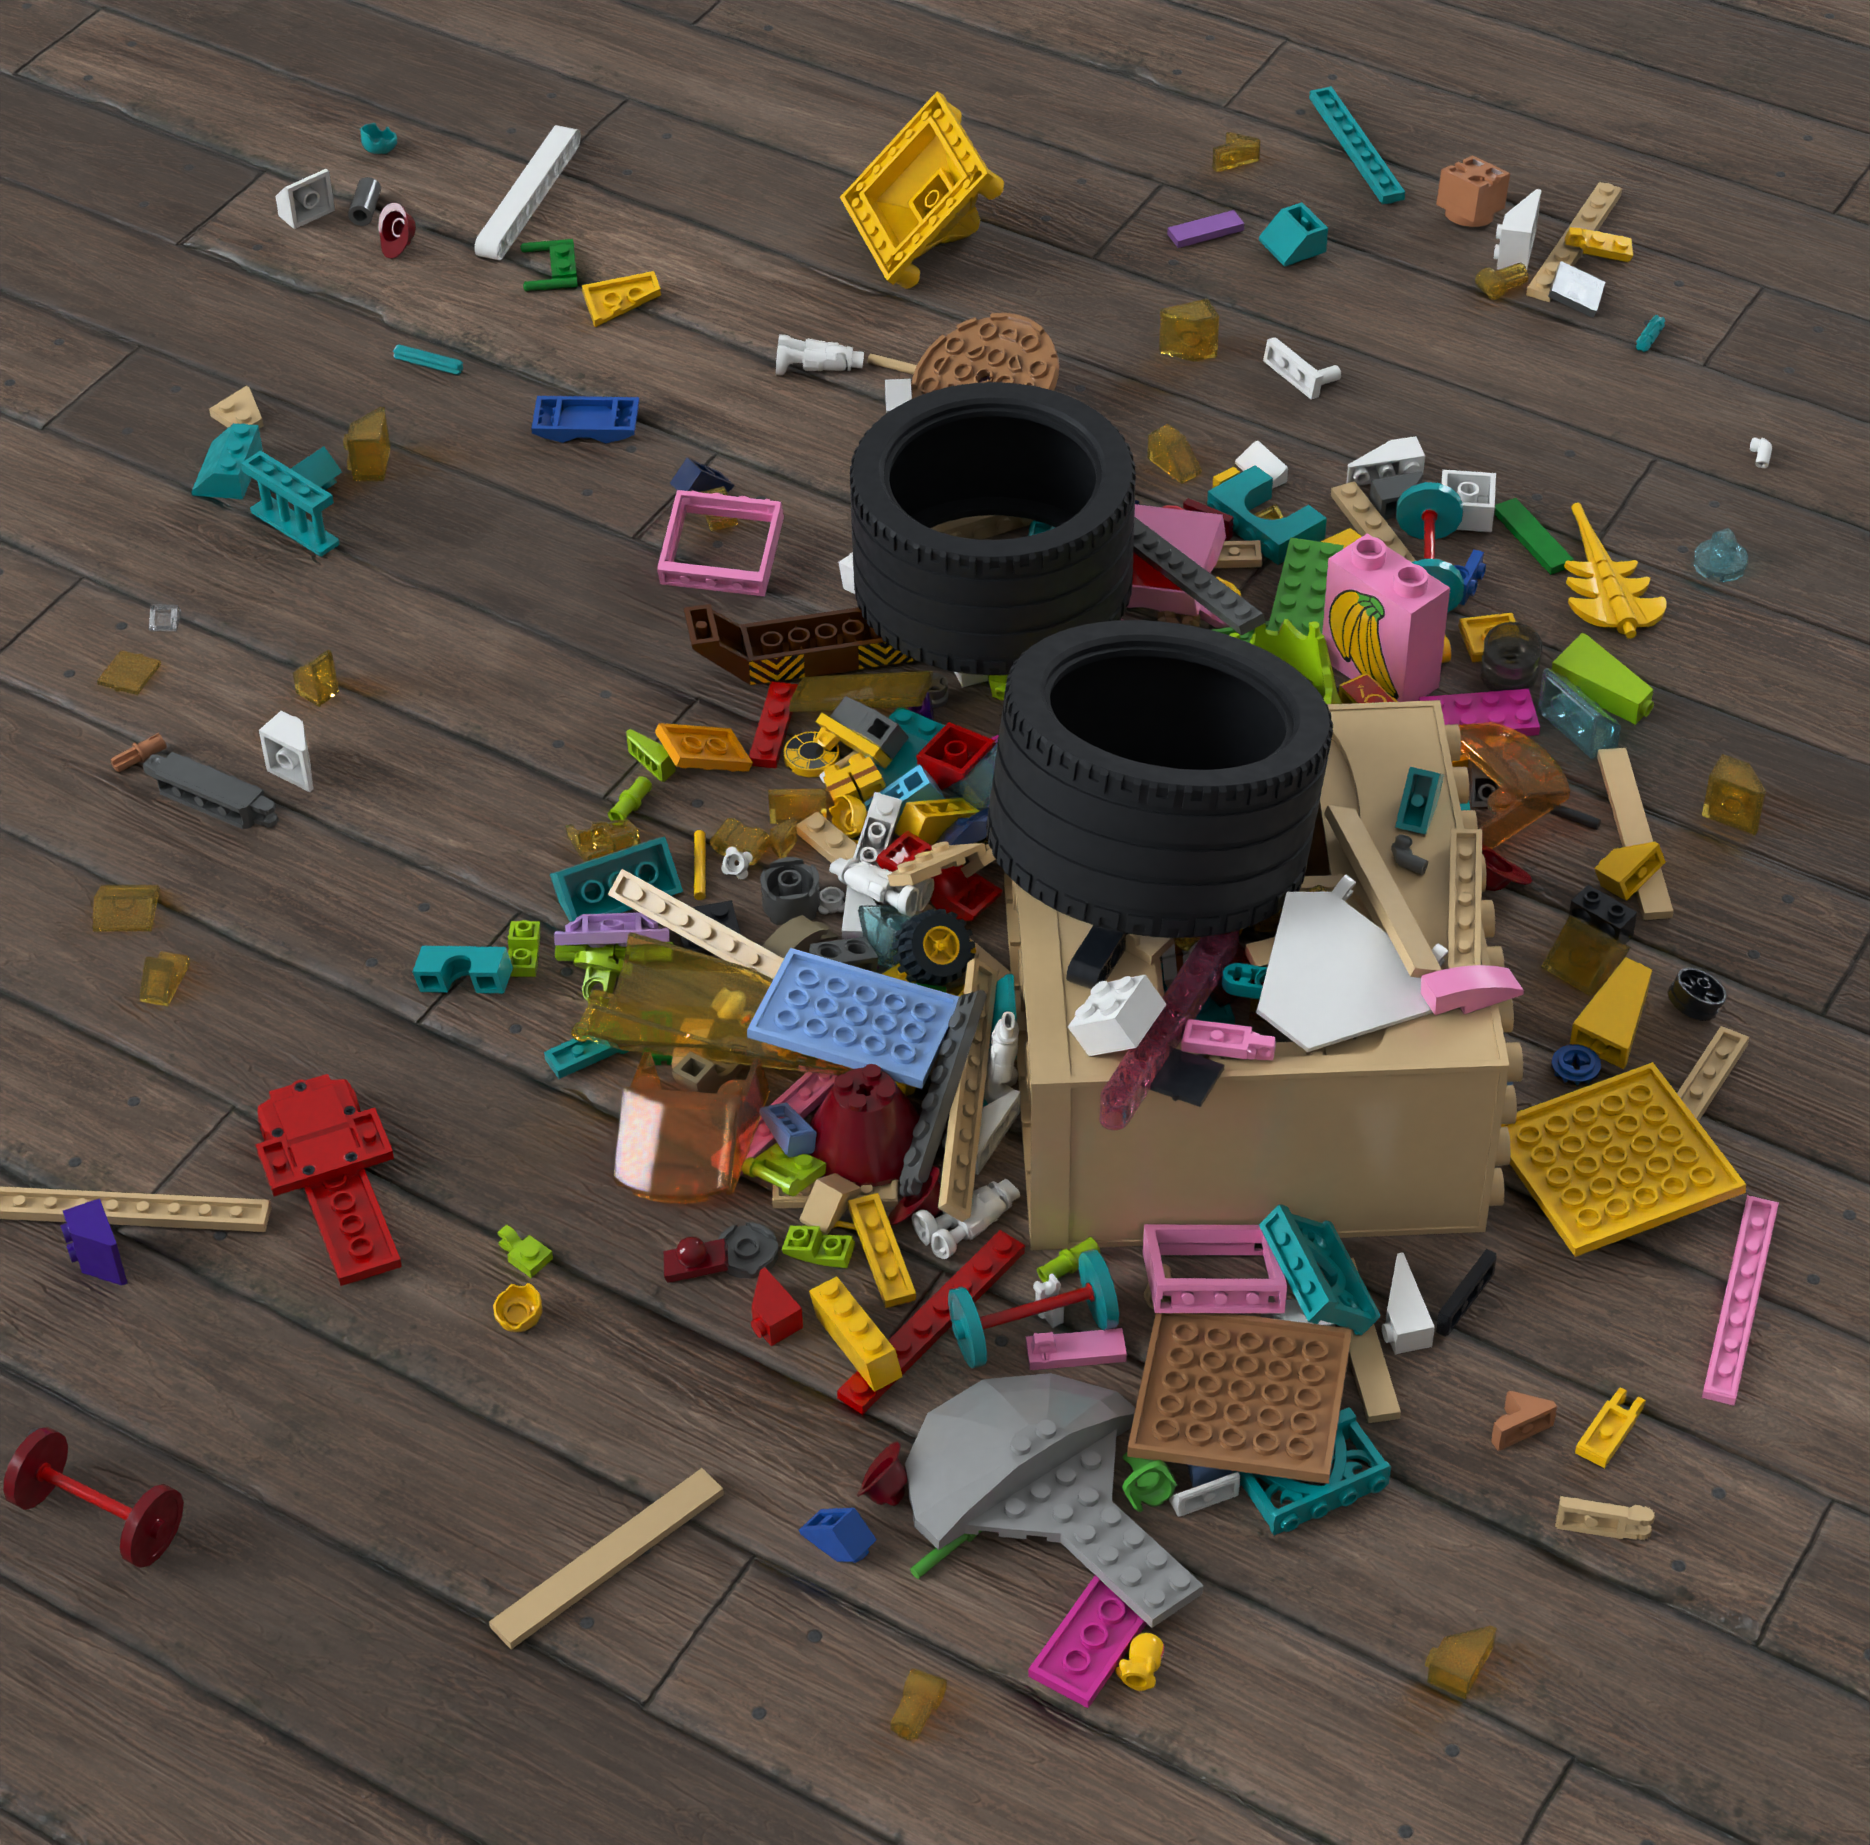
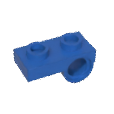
(1471, 573)

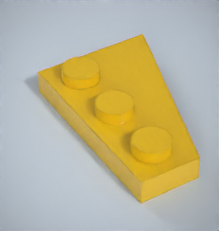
(619, 295)

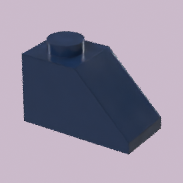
(699, 477)

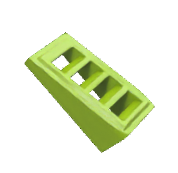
(650, 755)

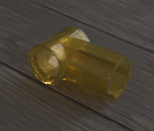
(1497, 282)
(920, 1696)

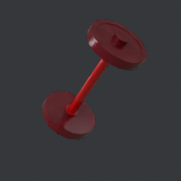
(39, 1468)

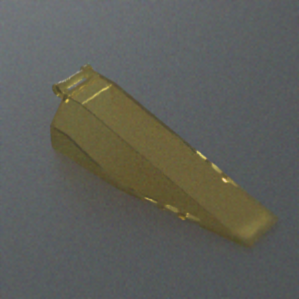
(684, 1003)

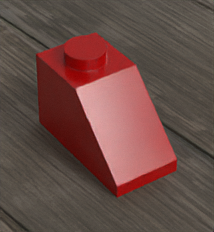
(774, 1310)

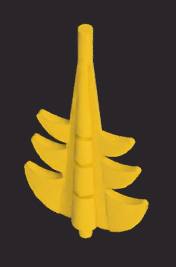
(1614, 596)

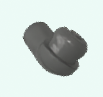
(1404, 856)

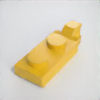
(1600, 244)

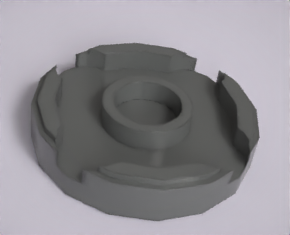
(750, 1249)

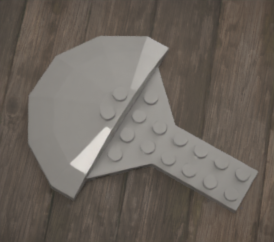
(1041, 1463)

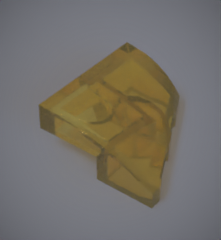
(603, 838)

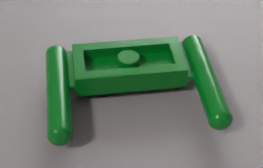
(562, 264)

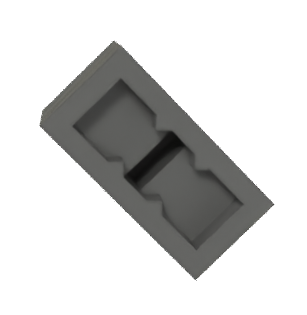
(850, 951)

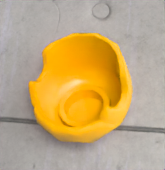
(849, 815)
(518, 1308)

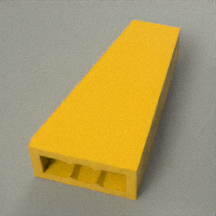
(1614, 1014)

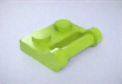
(786, 1172)

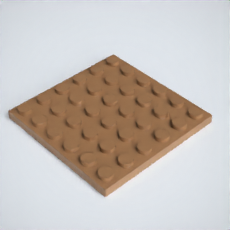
(1241, 1394)

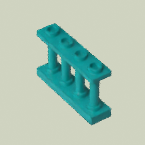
(296, 489)

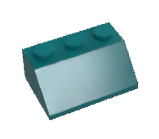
(221, 470)

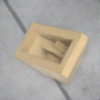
(828, 1201)

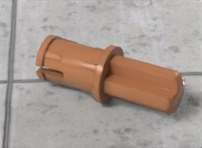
(138, 752)

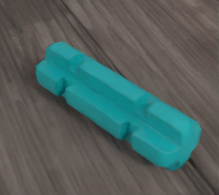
(1650, 333)

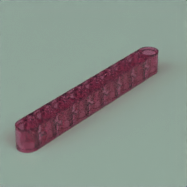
(1183, 1002)

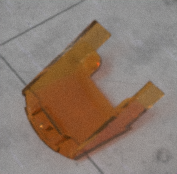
(1524, 770)
(683, 1141)

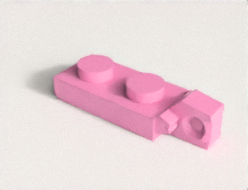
(1226, 1040)

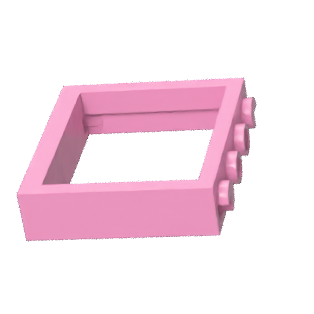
(714, 577)
(1211, 1295)

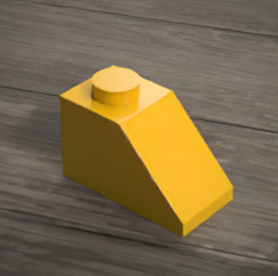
(1629, 868)

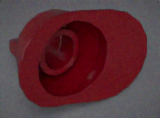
(395, 229)
(1501, 871)
(927, 1199)
(885, 1477)

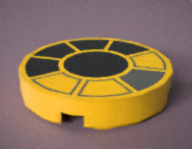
(807, 756)

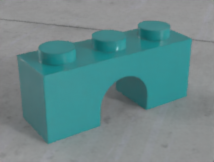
(442, 965)

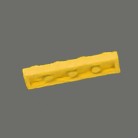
(881, 1250)

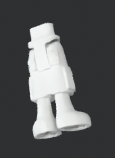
(815, 355)
(874, 882)
(1001, 1058)
(987, 1206)

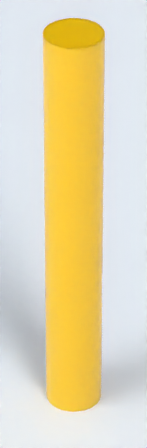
(699, 865)

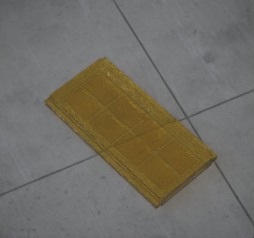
(872, 690)

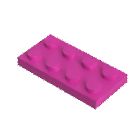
(1504, 707)
(1087, 1644)

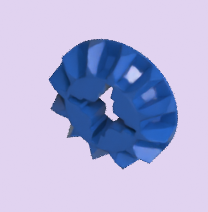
(1585, 1057)

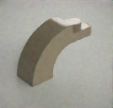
(798, 934)
(704, 1075)

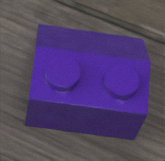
(93, 1242)

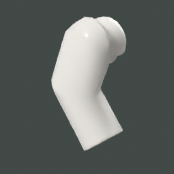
(1764, 451)

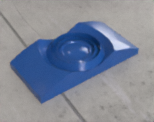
(585, 418)

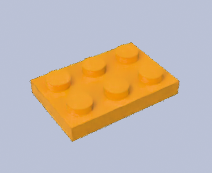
(703, 747)

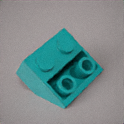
(1295, 235)

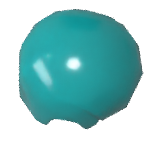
(377, 141)

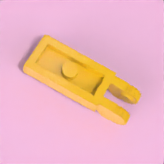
(1609, 1429)

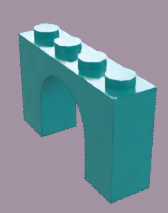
(1250, 490)

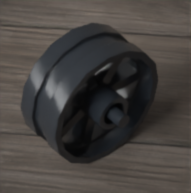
(1697, 994)

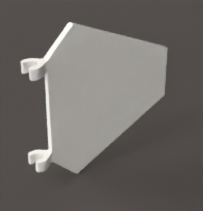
(1335, 973)

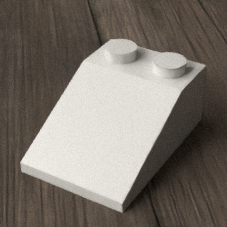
(1518, 232)

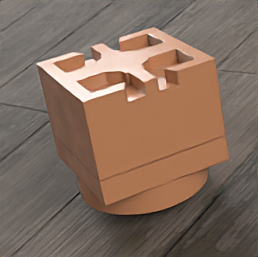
(1472, 191)

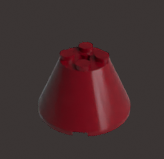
(864, 1127)

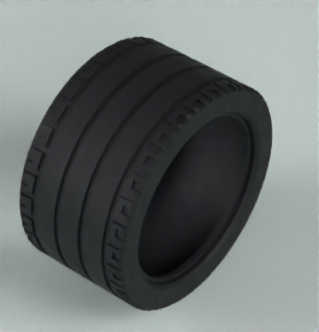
(985, 454)
(1157, 778)

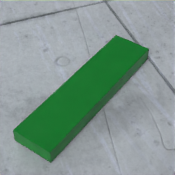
(1532, 535)

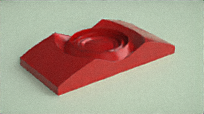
(952, 889)

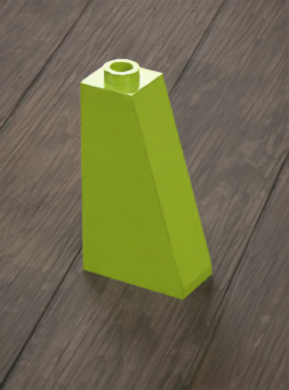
(1605, 679)

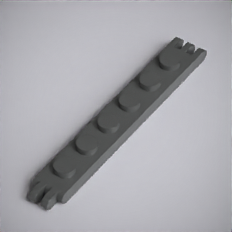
(941, 1092)

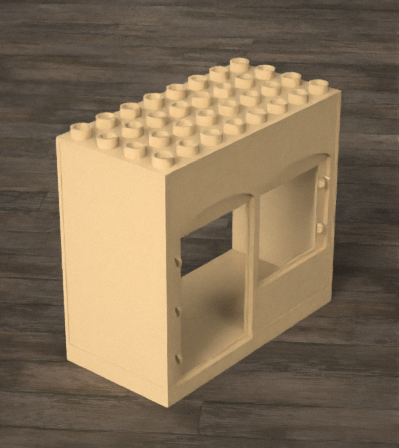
(1358, 1133)

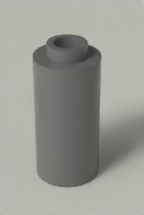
(364, 201)

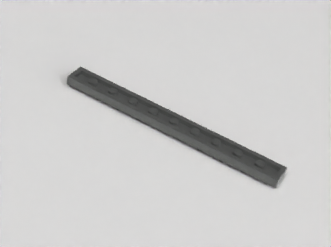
(1195, 580)

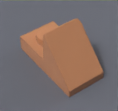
(1524, 1418)

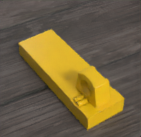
(833, 732)

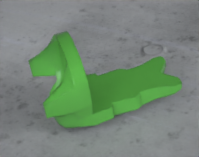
(1153, 1480)

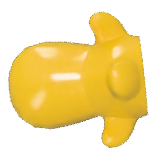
(1144, 1659)

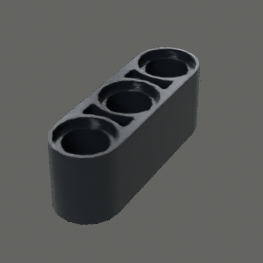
(1096, 957)

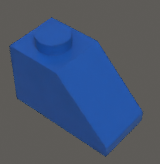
(839, 1534)

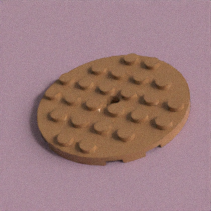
(999, 346)

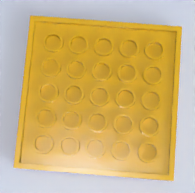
(1618, 1159)

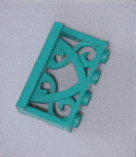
(1298, 1247)
(1315, 1500)

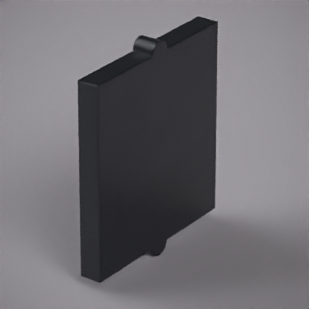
(1187, 1077)

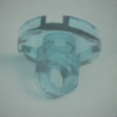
(1721, 557)

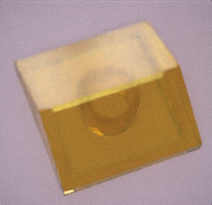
(125, 907)

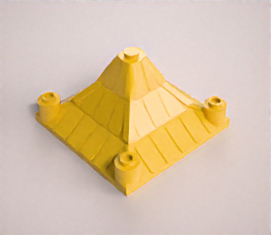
(920, 191)

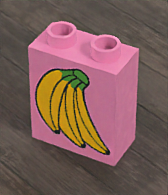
(1385, 619)

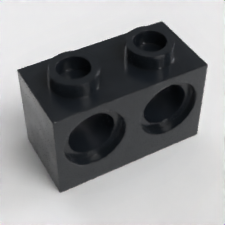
(1604, 913)

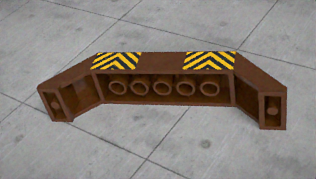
(790, 645)

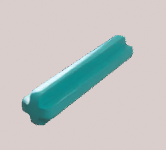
(428, 359)

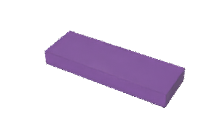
(1205, 229)

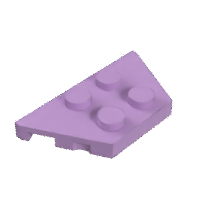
(609, 929)

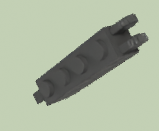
(211, 791)

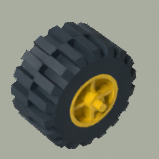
(933, 947)

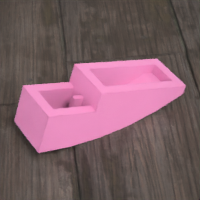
(1468, 988)

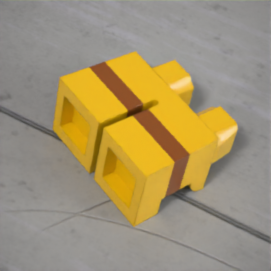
(860, 774)

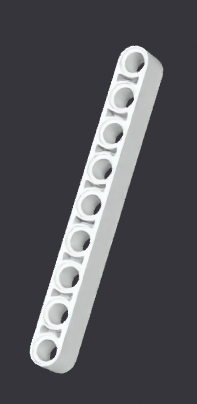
(527, 193)

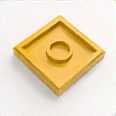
(1475, 630)

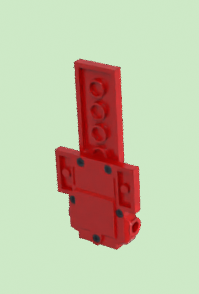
(322, 1145)

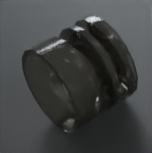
(1511, 657)

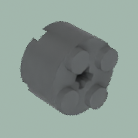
(790, 890)

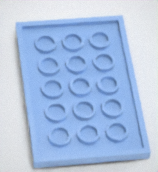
(853, 1017)

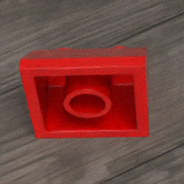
(953, 754)

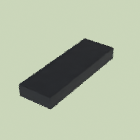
(1466, 1293)

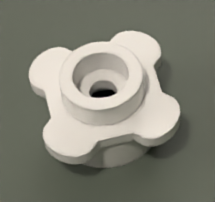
(729, 866)
(831, 900)

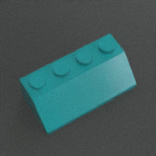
(587, 885)

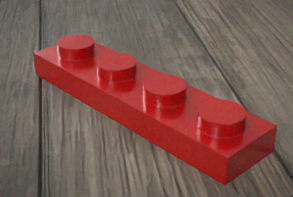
(772, 725)

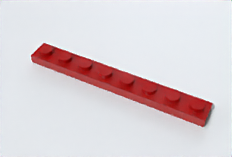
(934, 1316)

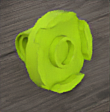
(598, 970)

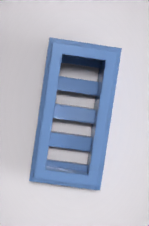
(791, 1132)

